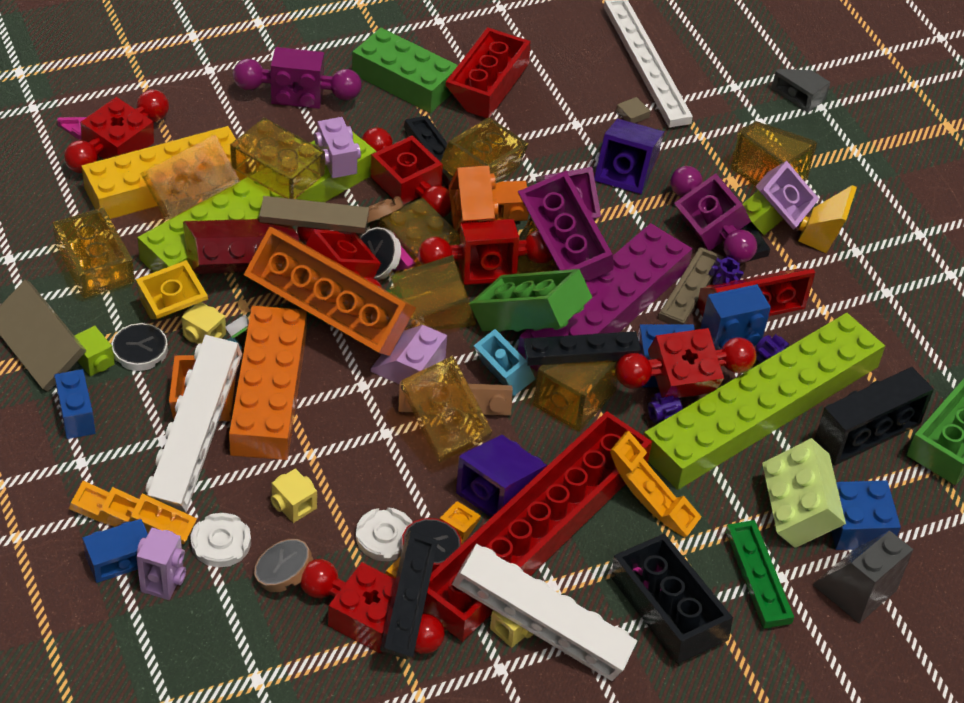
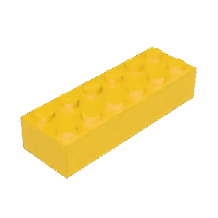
(118, 182)

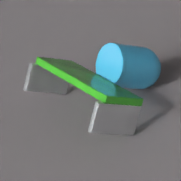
(237, 327)

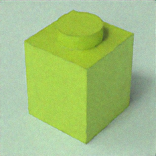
(761, 212)
(98, 351)

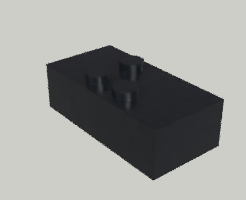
(873, 415)
(671, 598)

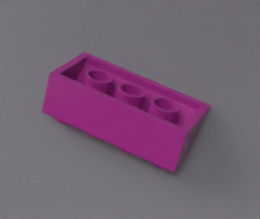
(567, 226)

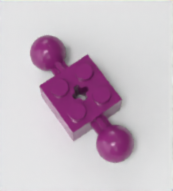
(297, 78)
(713, 213)

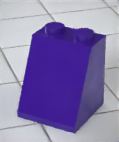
(628, 155)
(495, 473)

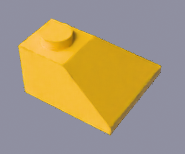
(826, 220)
(170, 290)

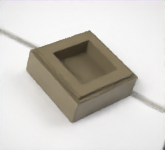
(633, 110)

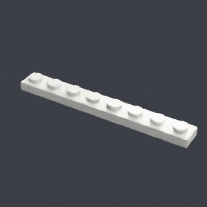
(648, 63)

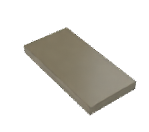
(38, 335)

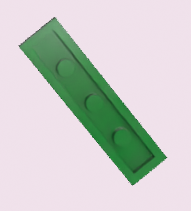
(759, 574)

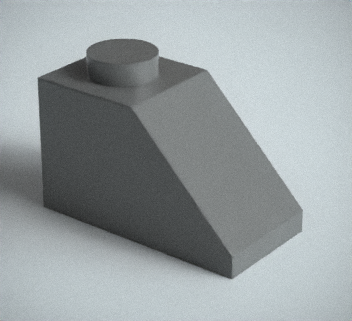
(801, 87)

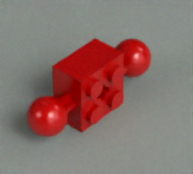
(117, 129)
(407, 170)
(343, 248)
(486, 250)
(685, 363)
(363, 605)

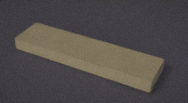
(314, 214)
(686, 293)

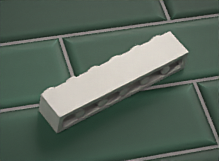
(195, 422)
(545, 612)

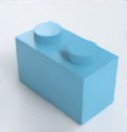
(504, 361)

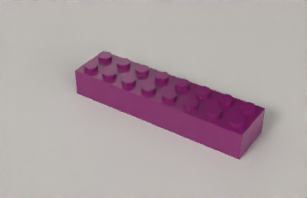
(639, 277)

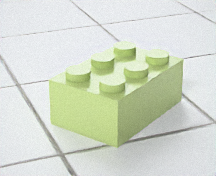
(803, 493)

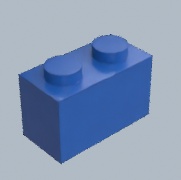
(75, 404)
(114, 550)

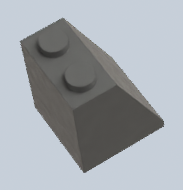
(866, 575)

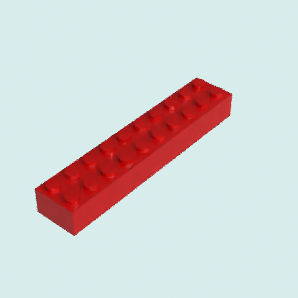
(536, 519)

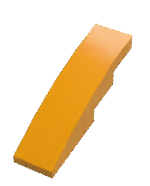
(119, 507)

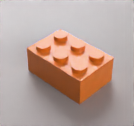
(472, 195)

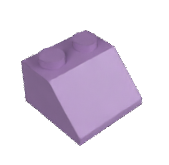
(787, 193)
(414, 352)

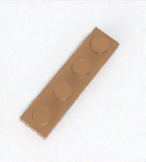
(490, 398)

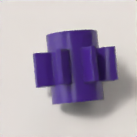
(725, 271)
(769, 347)
(663, 408)

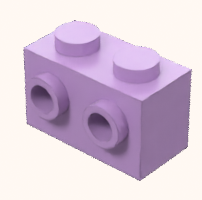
(339, 147)
(160, 563)

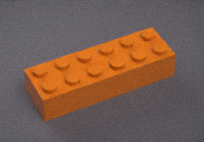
(330, 291)
(268, 383)

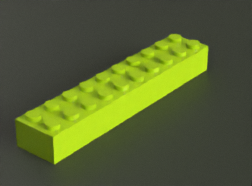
(166, 243)
(762, 400)

